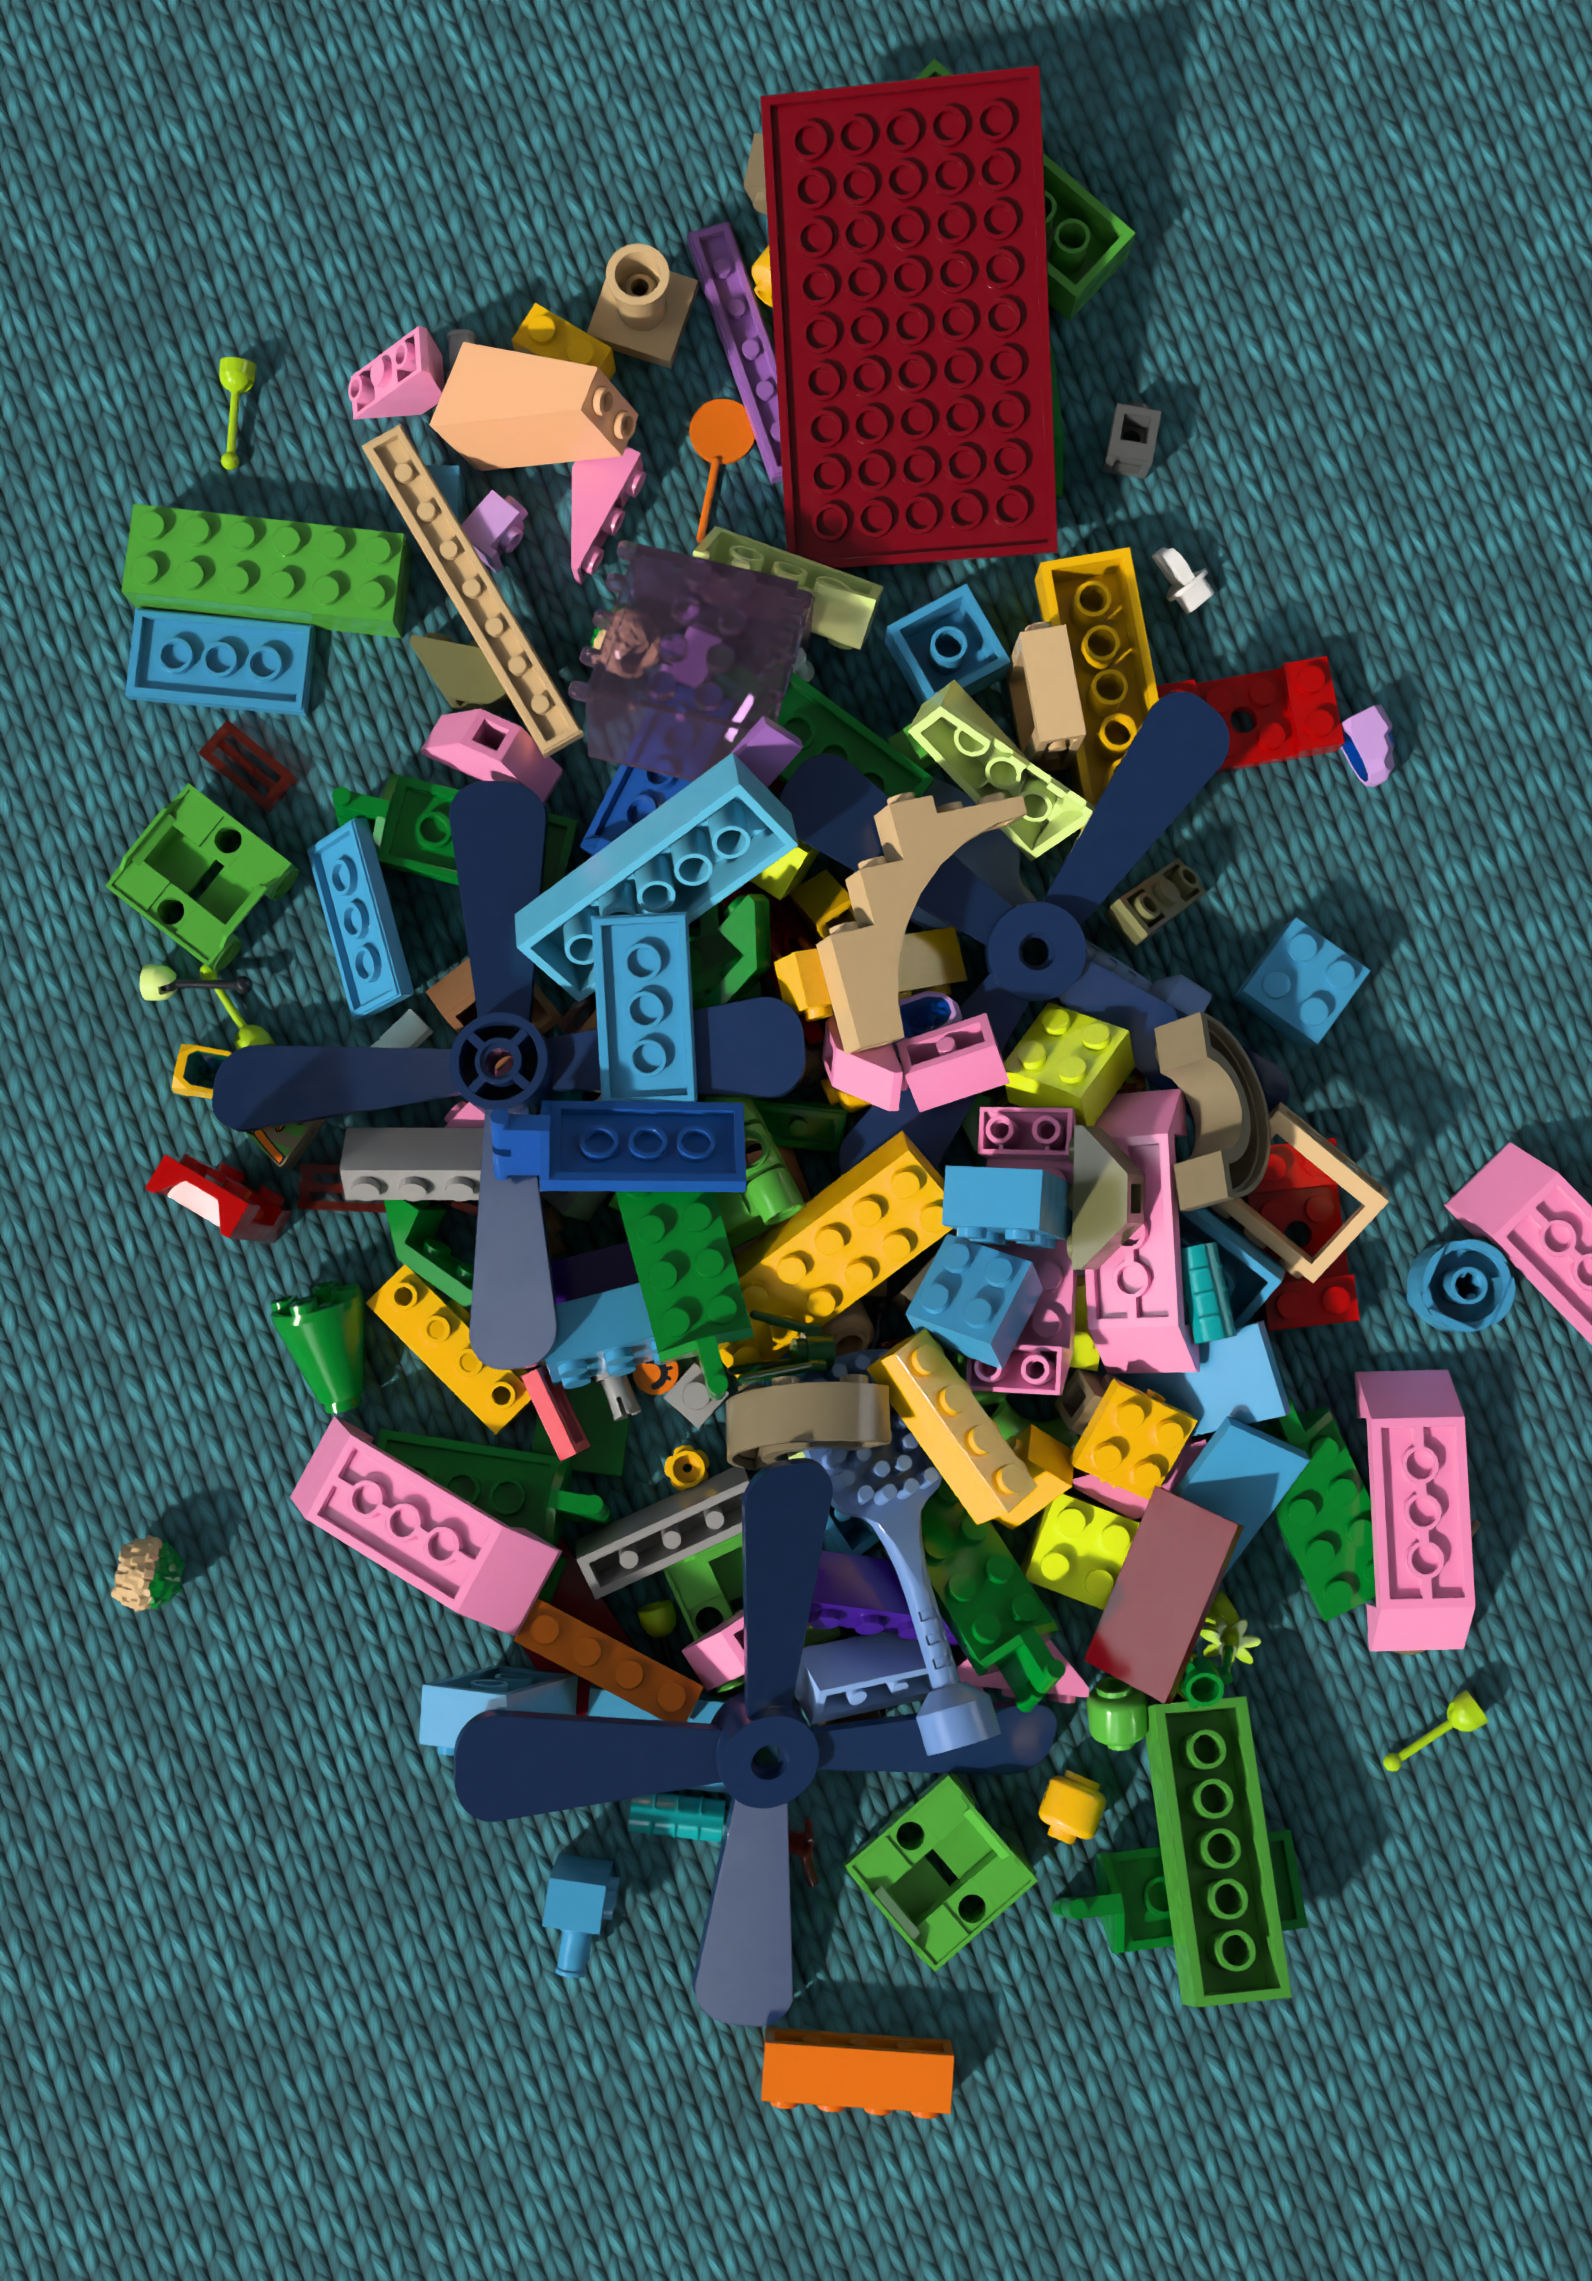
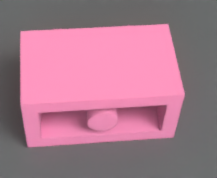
(952, 1062)

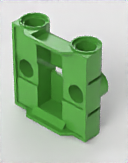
(174, 858)
(769, 1190)
(714, 1580)
(914, 1892)

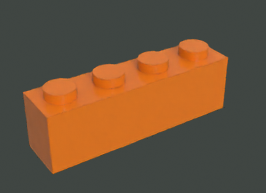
(609, 1663)
(857, 2072)

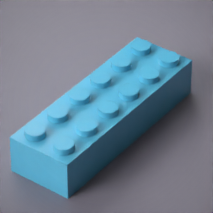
(669, 862)

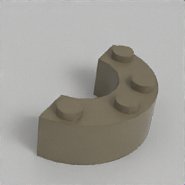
(1226, 1110)
(804, 1416)

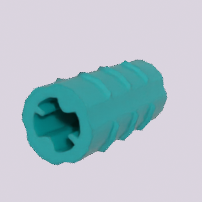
(1206, 1294)
(677, 1816)

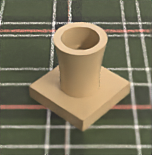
(643, 305)

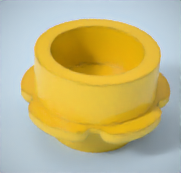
(686, 1455)

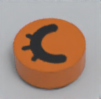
(656, 1378)

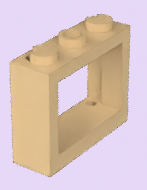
(1045, 697)
(1337, 1167)

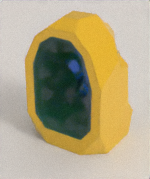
(197, 1070)

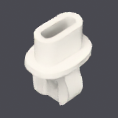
(1187, 587)

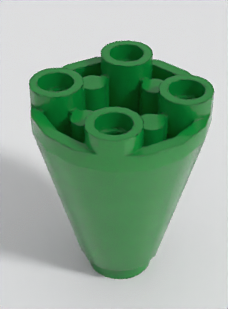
(326, 1341)

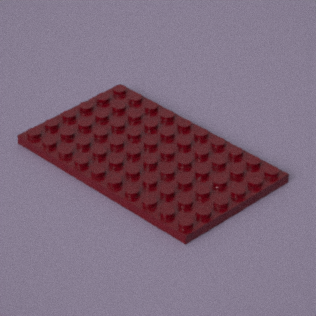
(912, 319)

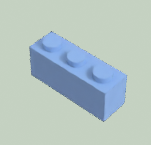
(860, 1676)

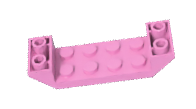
(1536, 1225)
(1138, 1291)
(1045, 1348)
(1417, 1510)
(423, 1530)

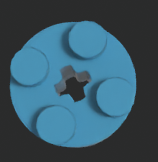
(1480, 1269)

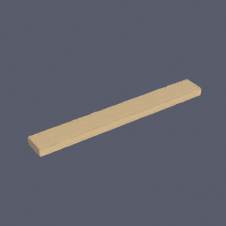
(473, 591)

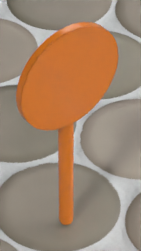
(722, 437)

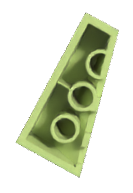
(842, 601)
(989, 763)

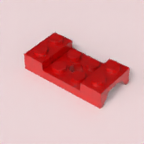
(1289, 707)
(1303, 1193)
(221, 1197)

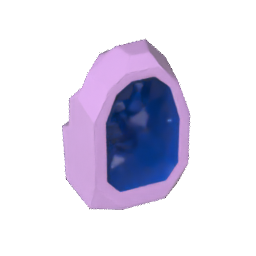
(1369, 745)
(926, 1013)

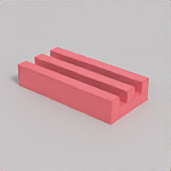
(555, 1413)

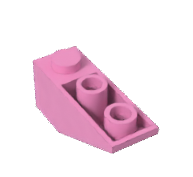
(598, 498)

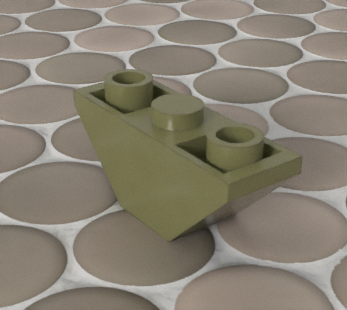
(461, 673)
(1154, 903)
(1103, 1198)

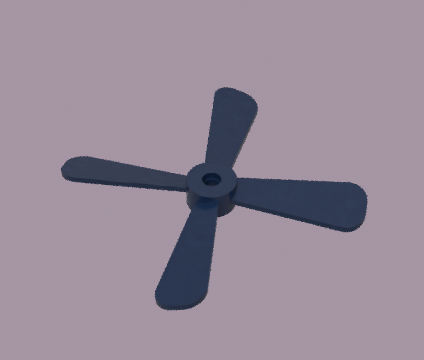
(1156, 779)
(500, 862)
(754, 1745)

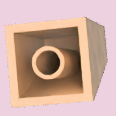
(530, 410)

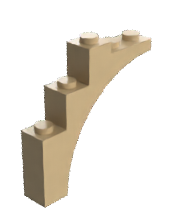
(864, 954)

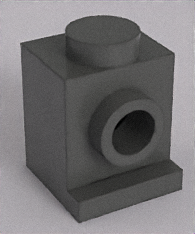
(1126, 456)

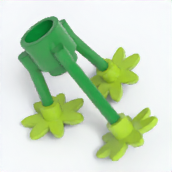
(1203, 1680)

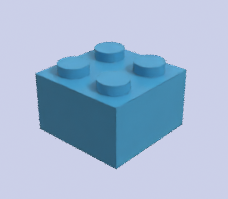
(945, 644)
(1301, 984)
(975, 1300)

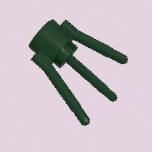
(807, 1353)

